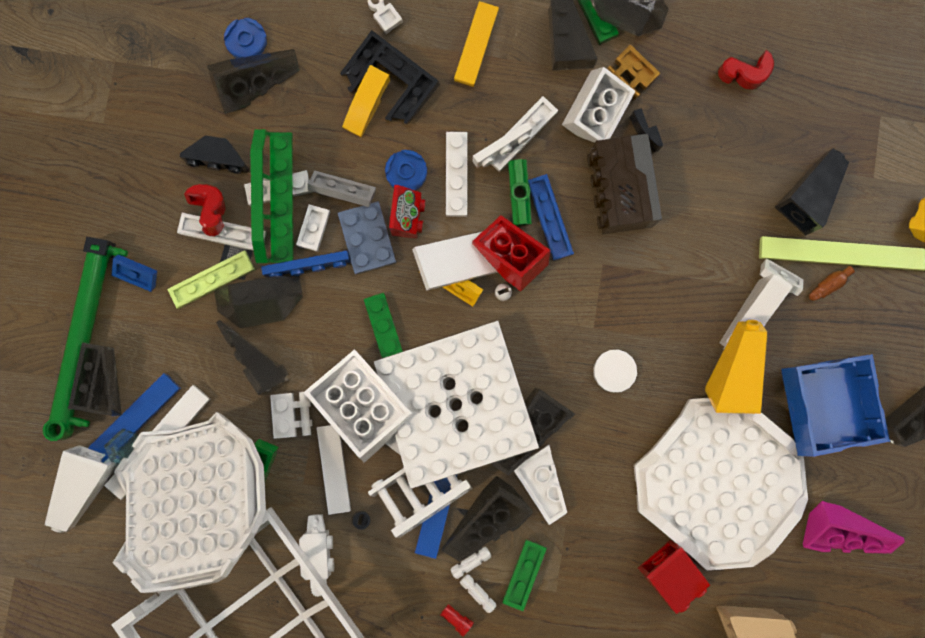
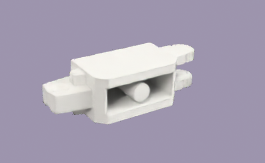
(316, 546)

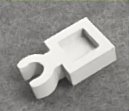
(385, 16)

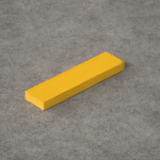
(476, 44)

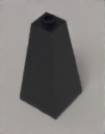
(814, 194)

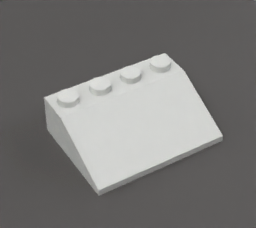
(358, 405)

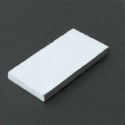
(451, 262)

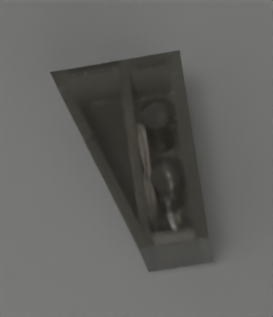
(96, 381)

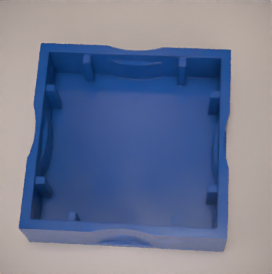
(835, 405)

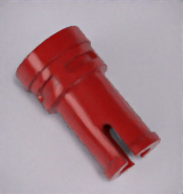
(461, 623)

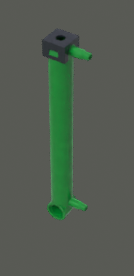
(80, 331)

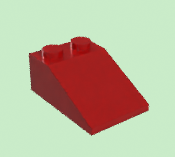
(512, 252)

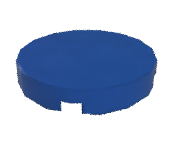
(245, 38)
(406, 169)

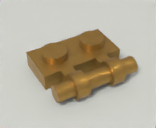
(637, 68)

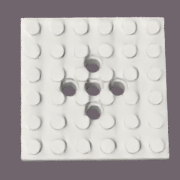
(496, 426)

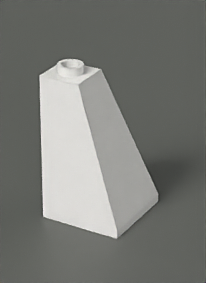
(76, 486)

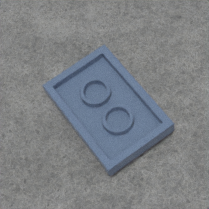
(366, 238)

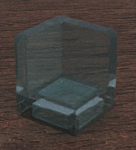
(120, 445)

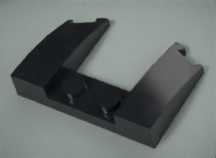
(377, 51)

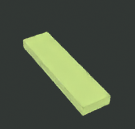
(211, 279)

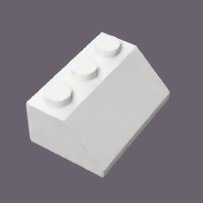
(598, 106)

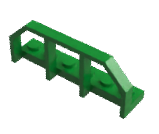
(280, 196)

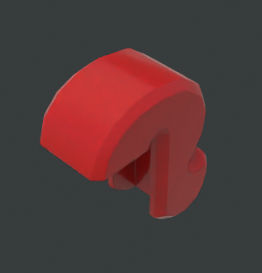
(746, 74)
(213, 207)

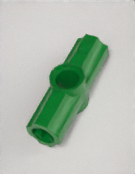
(519, 179)

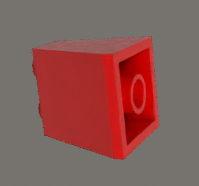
(674, 576)

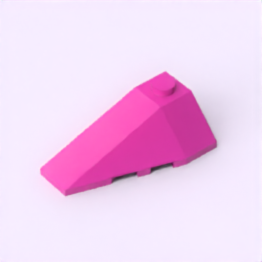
(838, 528)

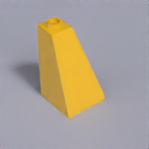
(739, 374)

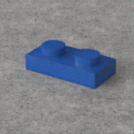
(134, 273)

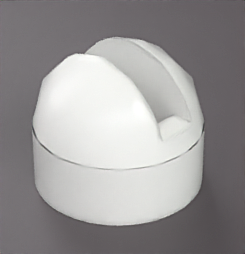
(505, 296)

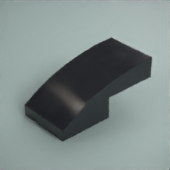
(640, 125)

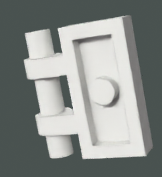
(284, 417)

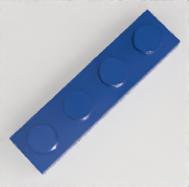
(314, 263)

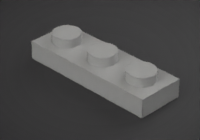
(341, 188)

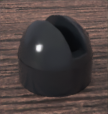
(364, 522)

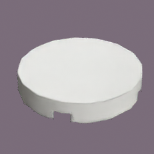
(615, 371)

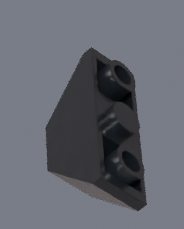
(214, 154)

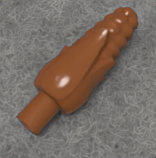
(831, 283)

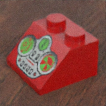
(406, 212)

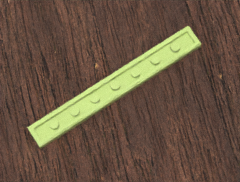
(842, 253)

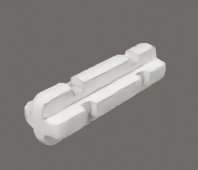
(470, 562)
(478, 593)

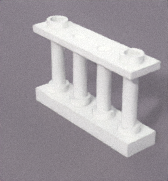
(421, 512)

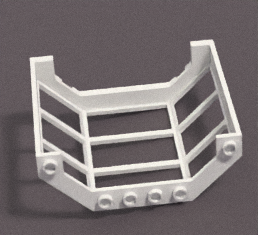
(125, 628)

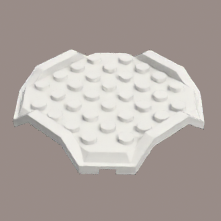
(722, 485)
(189, 504)

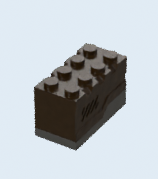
(624, 184)

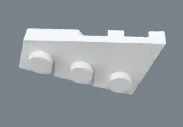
(542, 484)

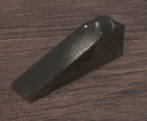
(491, 515)

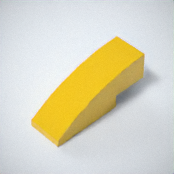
(366, 101)

